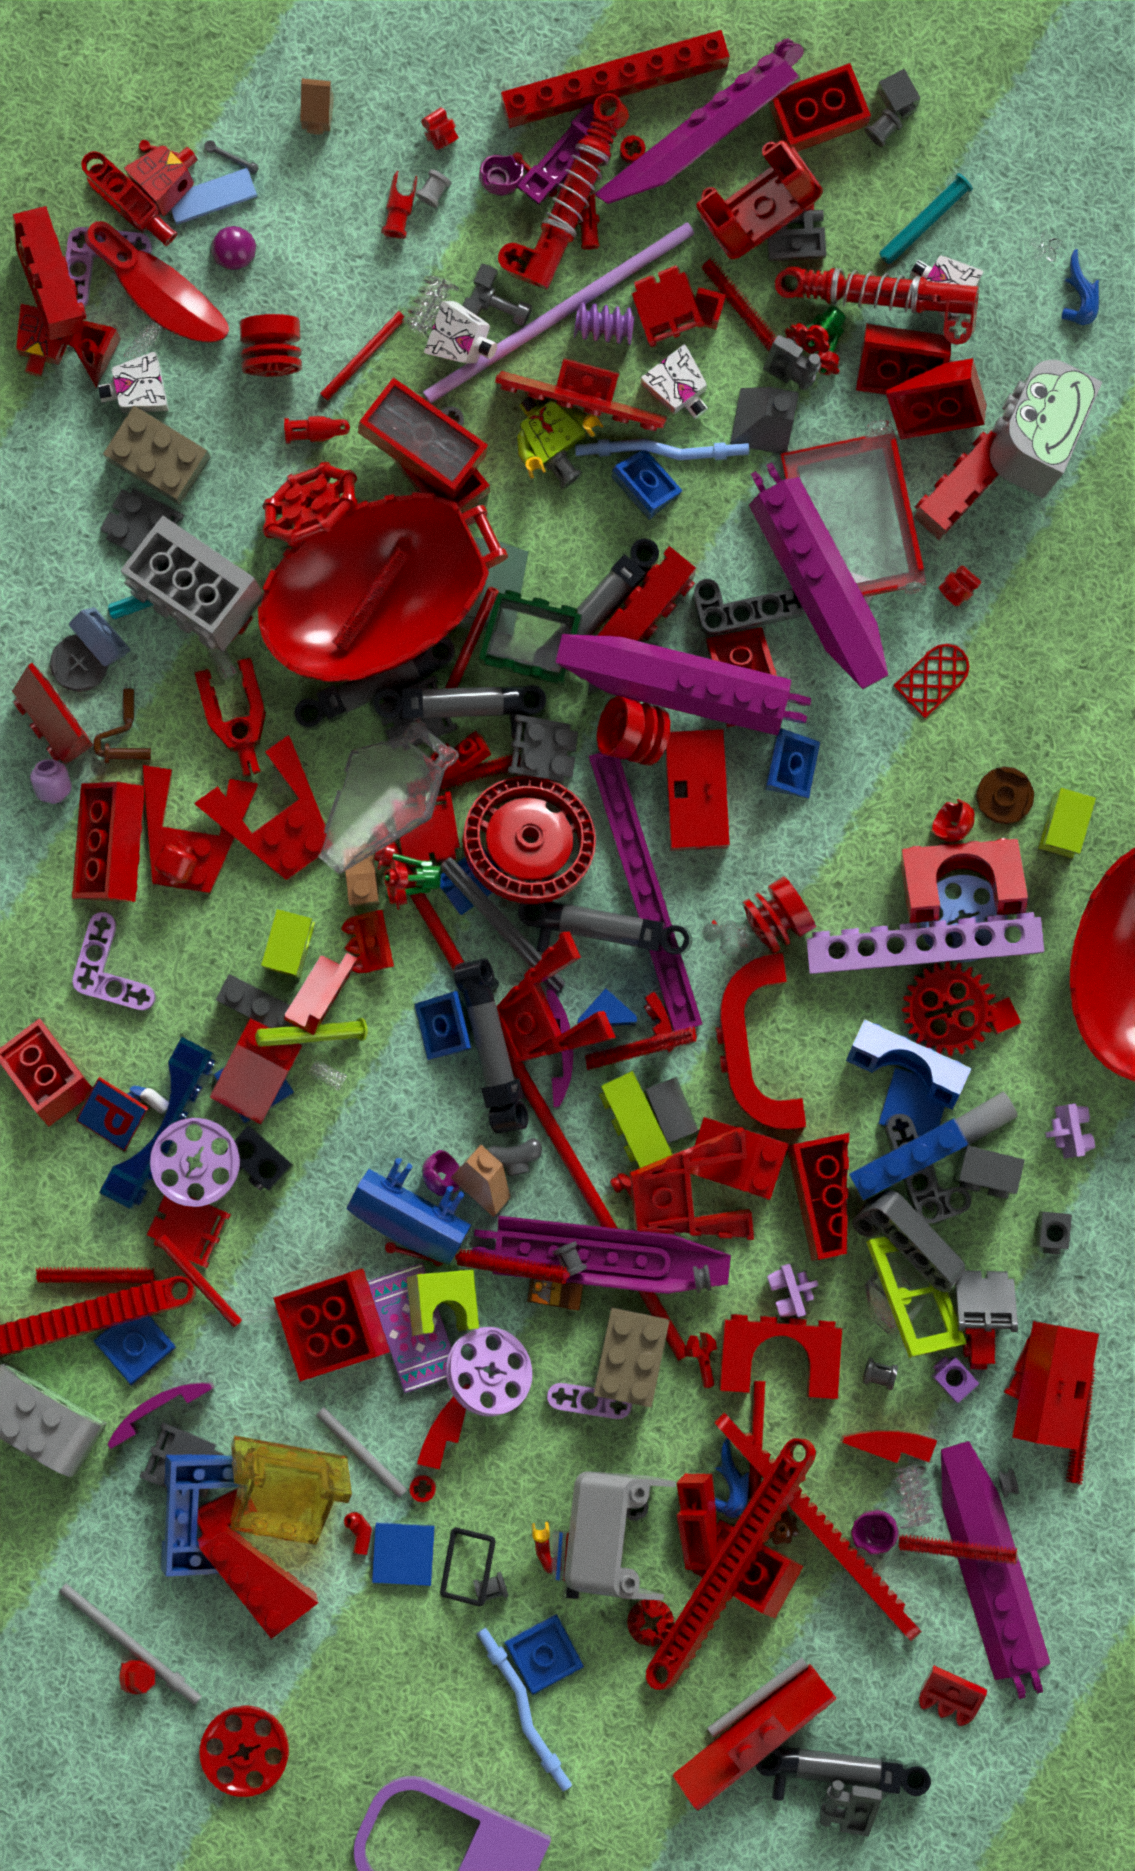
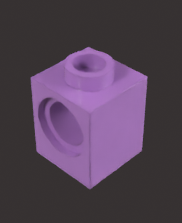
(966, 1383)

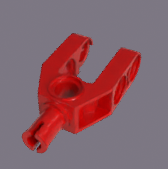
(130, 201)
(224, 730)

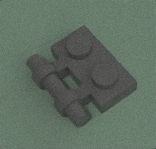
(799, 243)
(788, 363)
(859, 1812)

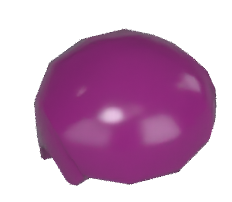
(493, 181)
(233, 248)
(439, 1162)
(884, 1535)

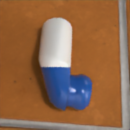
(150, 1097)

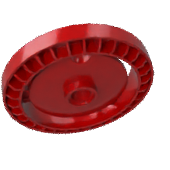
(524, 859)

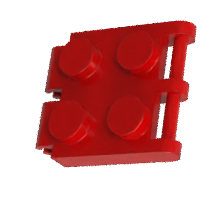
(666, 305)
(435, 836)
(189, 1228)

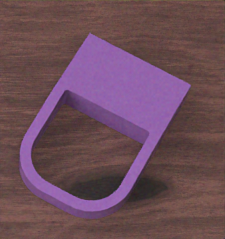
(497, 1841)

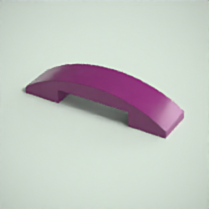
(550, 171)
(561, 1084)
(127, 1428)

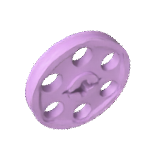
(179, 1163)
(498, 1364)

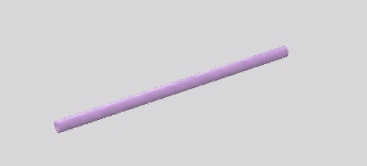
(561, 311)

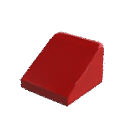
(1006, 1016)

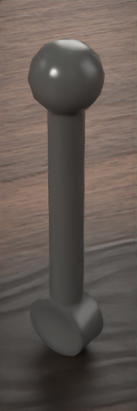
(210, 146)

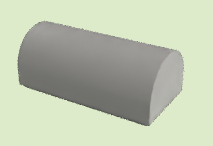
(987, 1117)

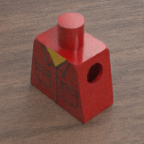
(163, 176)
(35, 343)

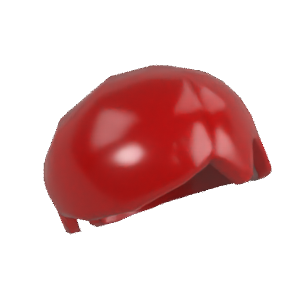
(959, 813)

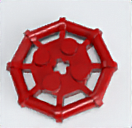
(318, 494)

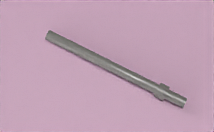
(174, 1681)

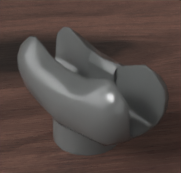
(516, 1158)

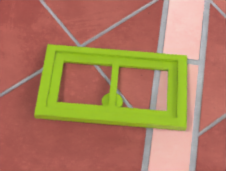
(900, 1297)

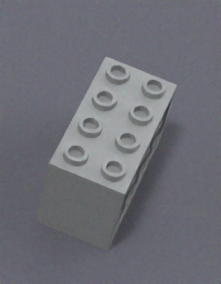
(192, 584)

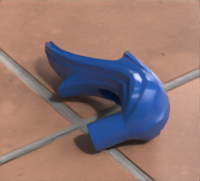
(1088, 294)
(737, 1485)

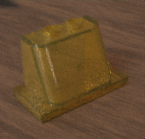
(286, 1489)

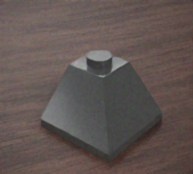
(764, 418)

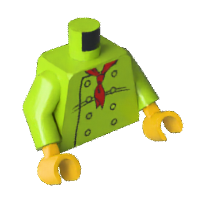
(550, 431)

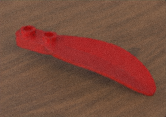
(158, 288)

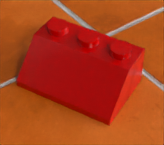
(897, 355)

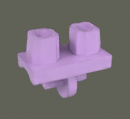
(1068, 1132)
(793, 1304)

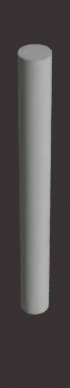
(361, 1452)
(757, 1697)

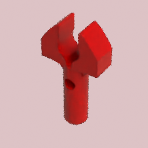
(702, 1354)

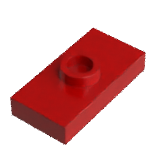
(216, 1511)

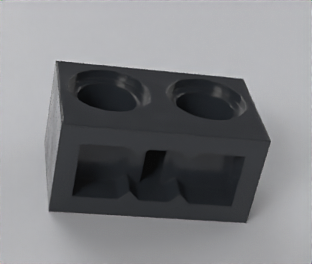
(262, 1153)

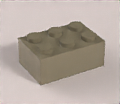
(156, 455)
(631, 1357)

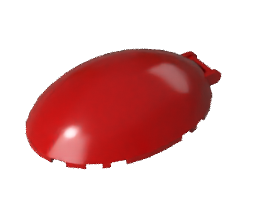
(328, 575)
(1105, 969)

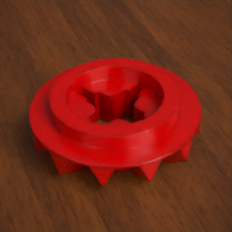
(636, 1621)

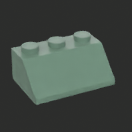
(504, 576)

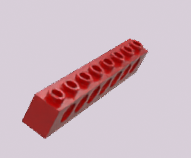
(617, 77)

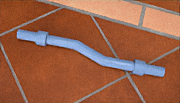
(605, 447)
(549, 1761)

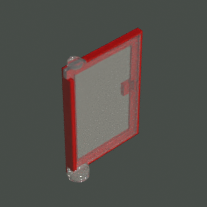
(864, 507)

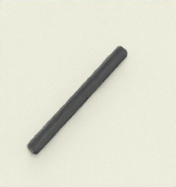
(497, 919)

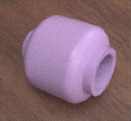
(50, 781)

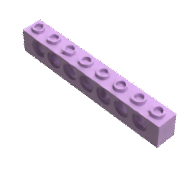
(1029, 943)

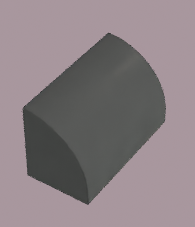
(671, 1110)

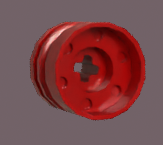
(270, 345)
(633, 731)
(778, 915)

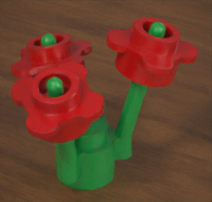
(816, 335)
(397, 877)

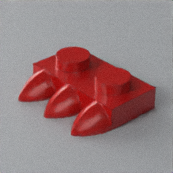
(370, 942)
(952, 1694)

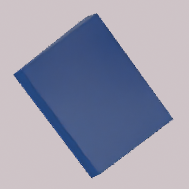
(645, 483)
(792, 764)
(615, 1010)
(442, 1025)

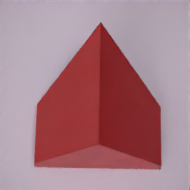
(95, 348)

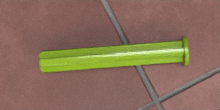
(325, 1032)

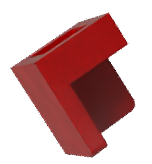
(710, 306)

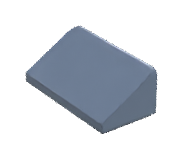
(99, 636)

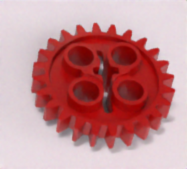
(942, 984)

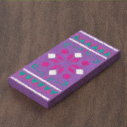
(418, 1358)

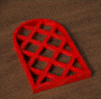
(925, 658)

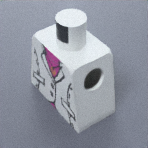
(948, 271)
(459, 335)
(677, 383)
(137, 384)

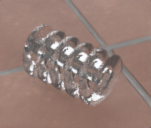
(428, 305)
(913, 1495)

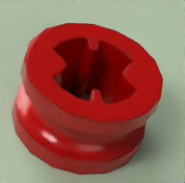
(628, 141)
(429, 1494)

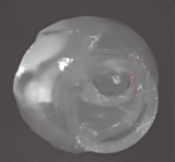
(731, 936)

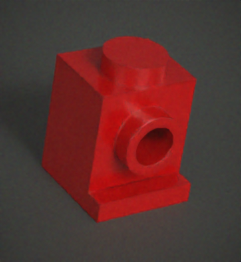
(979, 1348)

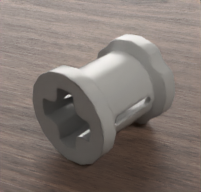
(433, 188)

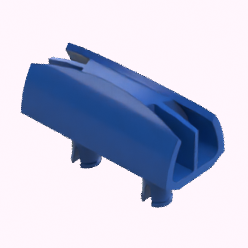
(408, 1217)

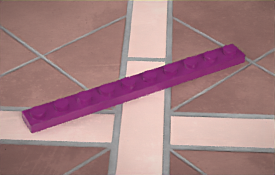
(644, 886)

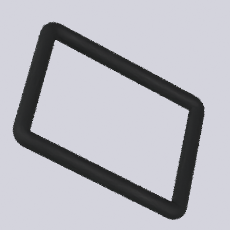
(491, 1539)

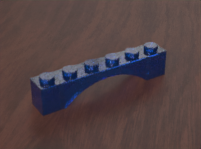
(186, 1067)

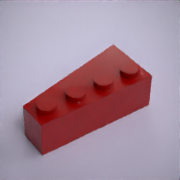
(47, 273)
(958, 490)
(652, 599)
(822, 1192)
(261, 1585)

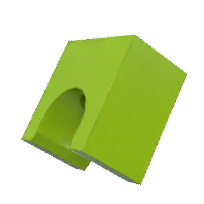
(1066, 823)
(288, 943)
(450, 1288)

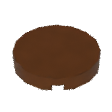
(996, 795)

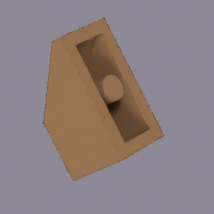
(316, 105)
(362, 883)
(483, 1180)

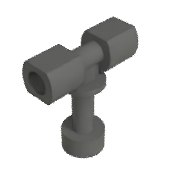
(484, 296)

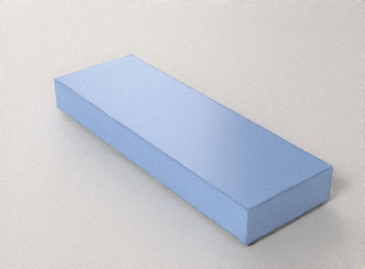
(214, 196)

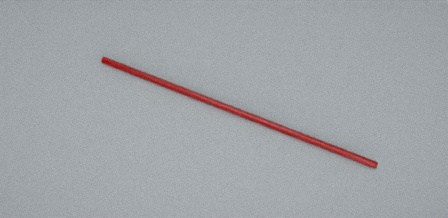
(544, 1114)

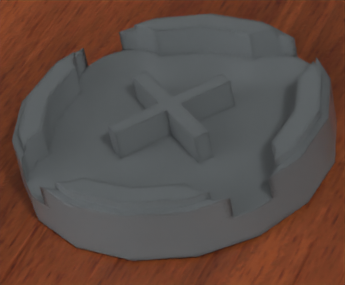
(76, 665)

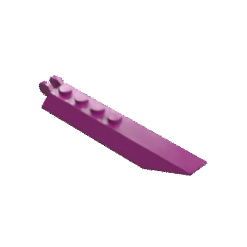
(707, 124)
(819, 577)
(681, 681)
(611, 1255)
(995, 1589)

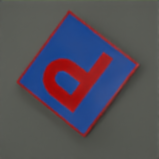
(112, 1114)

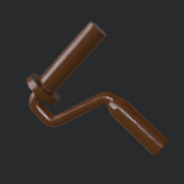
(128, 718)

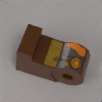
(555, 1294)

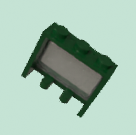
(527, 636)

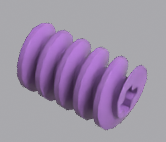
(604, 323)

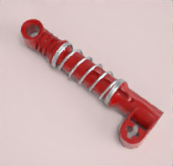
(580, 181)
(887, 291)

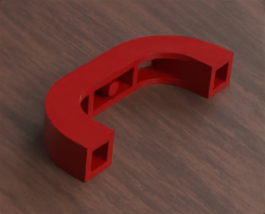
(736, 1060)

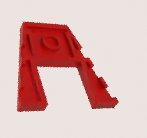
(290, 837)
(207, 848)
(528, 1019)
(664, 1192)

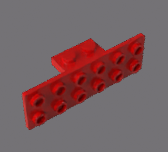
(585, 387)
(753, 1737)

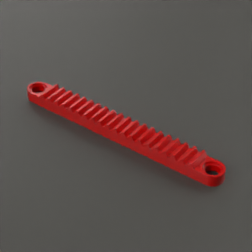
(92, 1315)
(824, 1531)
(731, 1564)

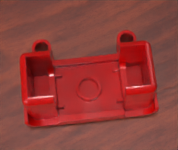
(762, 204)

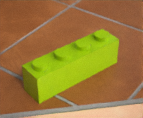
(634, 1120)

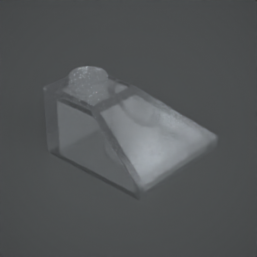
(878, 1304)

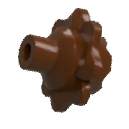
(784, 1529)

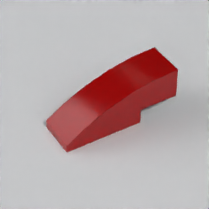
(445, 1428)
(891, 1443)
(697, 1520)

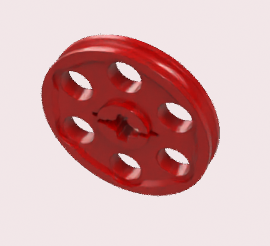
(231, 1744)

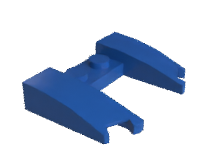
(183, 1480)

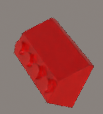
(108, 841)

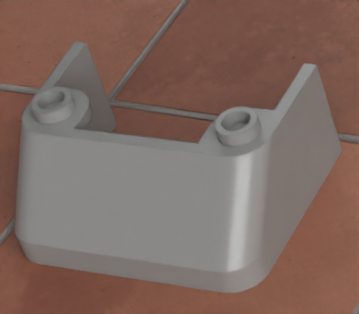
(599, 1532)

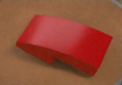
(471, 752)
(656, 1010)

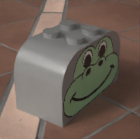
(1042, 425)
(45, 1423)

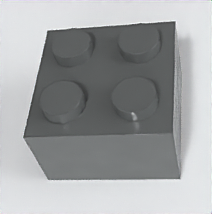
(988, 1170)

